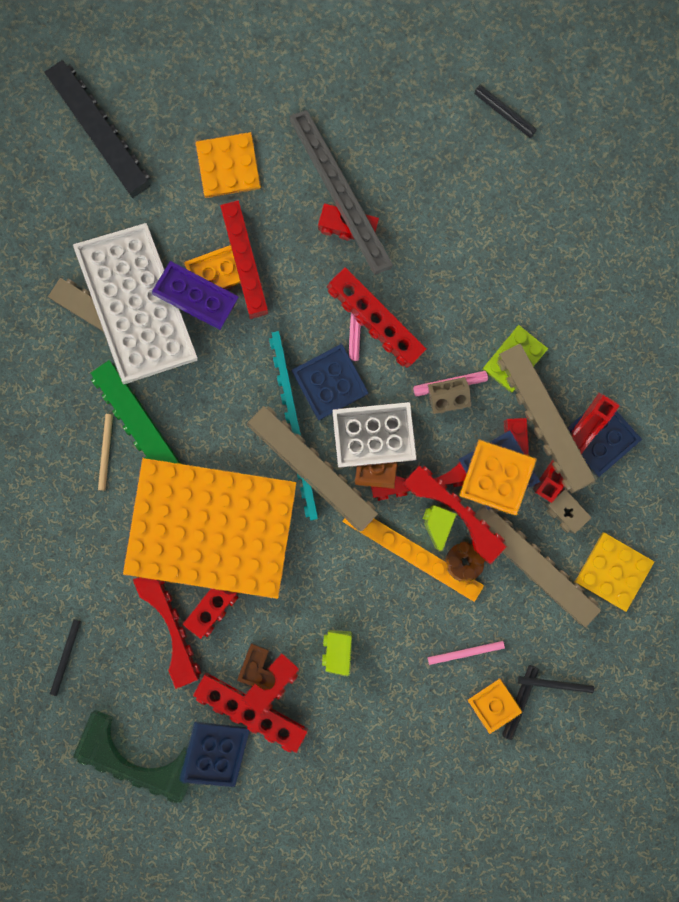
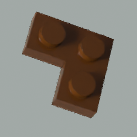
(253, 671)

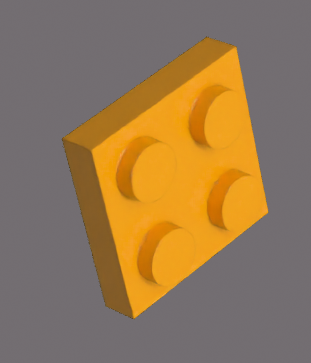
(495, 706)

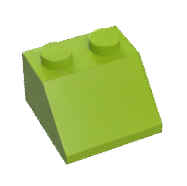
(438, 525)
(338, 652)

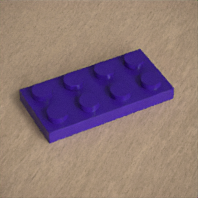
(195, 295)

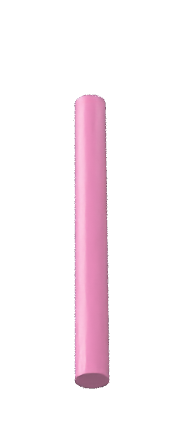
(466, 652)

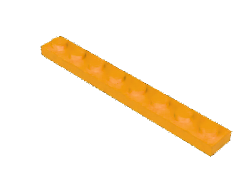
(418, 557)

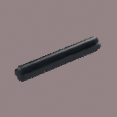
(505, 111)
(521, 699)

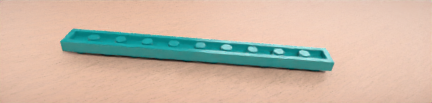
(291, 416)

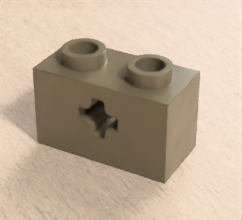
(577, 518)

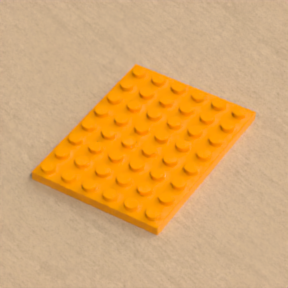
(210, 528)

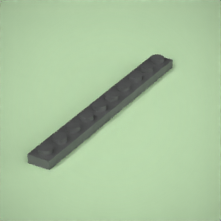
(341, 192)

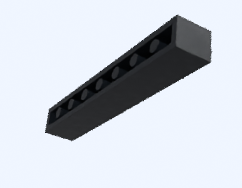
(97, 128)

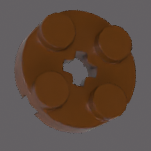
(455, 566)

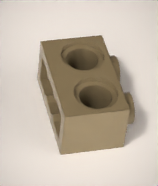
(449, 395)

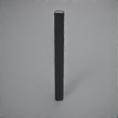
(65, 657)
(555, 684)

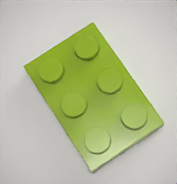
(531, 346)

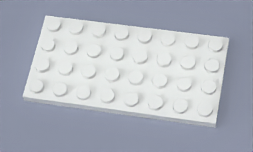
(139, 327)

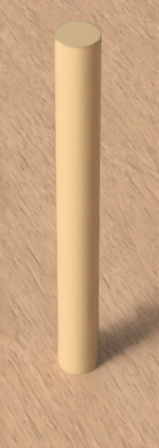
(105, 452)

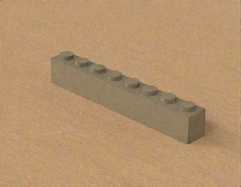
(545, 418)
(312, 468)
(541, 569)

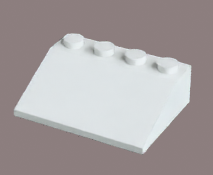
(374, 435)

